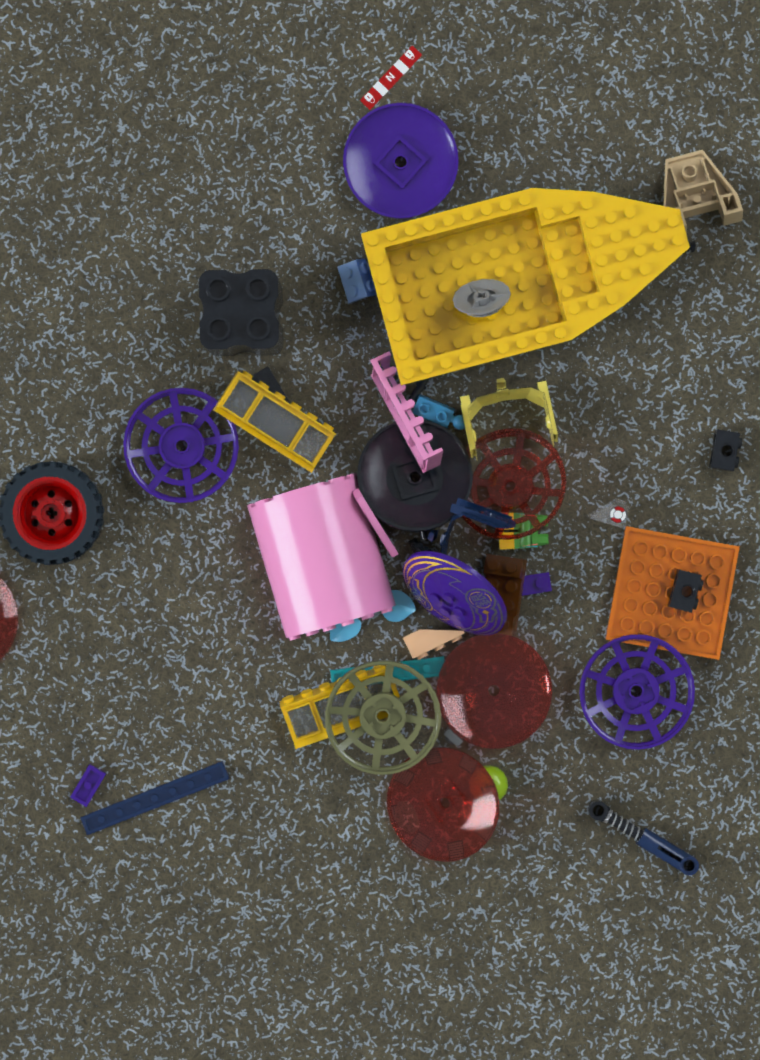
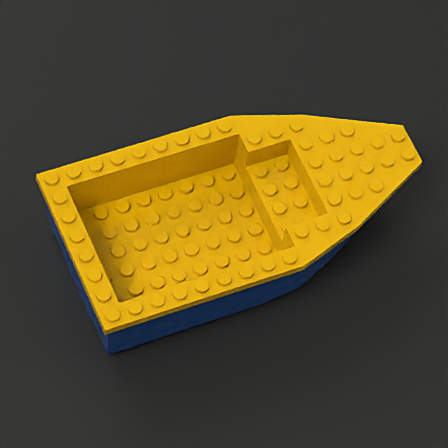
(557, 250)

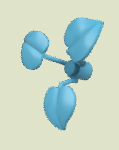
(402, 610)

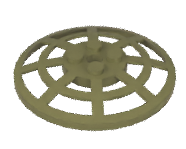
(383, 728)

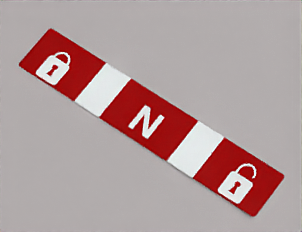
(388, 80)

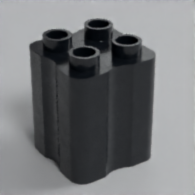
(241, 312)

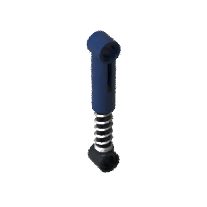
(645, 838)

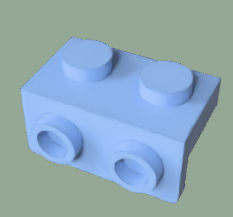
(356, 280)

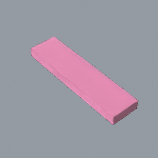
(375, 523)

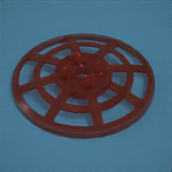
(520, 476)

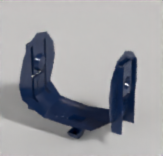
(472, 511)

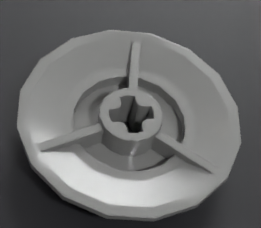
(481, 297)

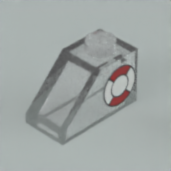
(611, 513)

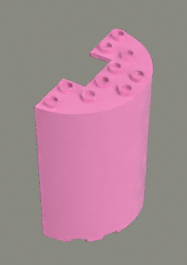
(321, 557)

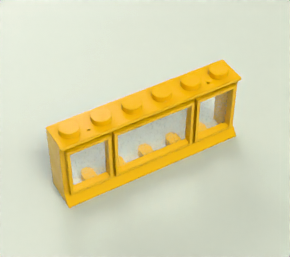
(275, 420)
(307, 710)

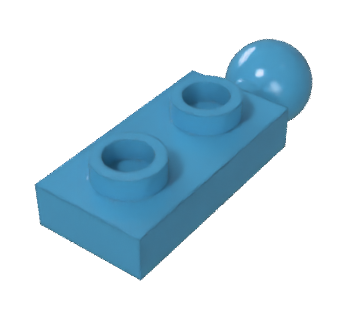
(437, 412)

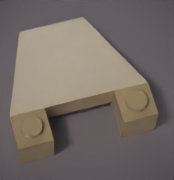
(699, 187)

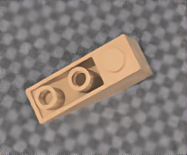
(427, 639)

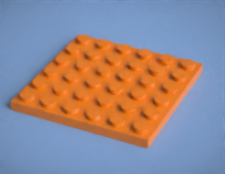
(645, 585)

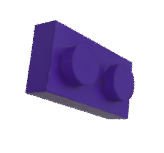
(536, 584)
(88, 785)

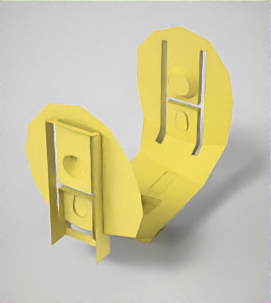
(538, 396)

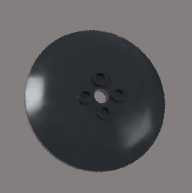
(407, 504)

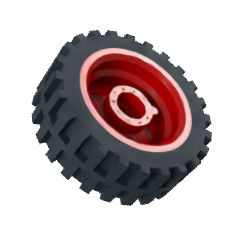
(18, 513)

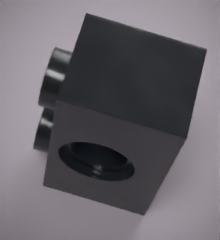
(717, 459)
(681, 580)

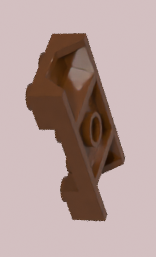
(507, 578)

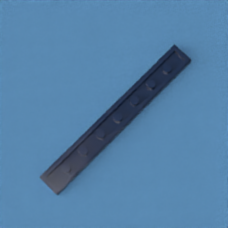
(155, 798)

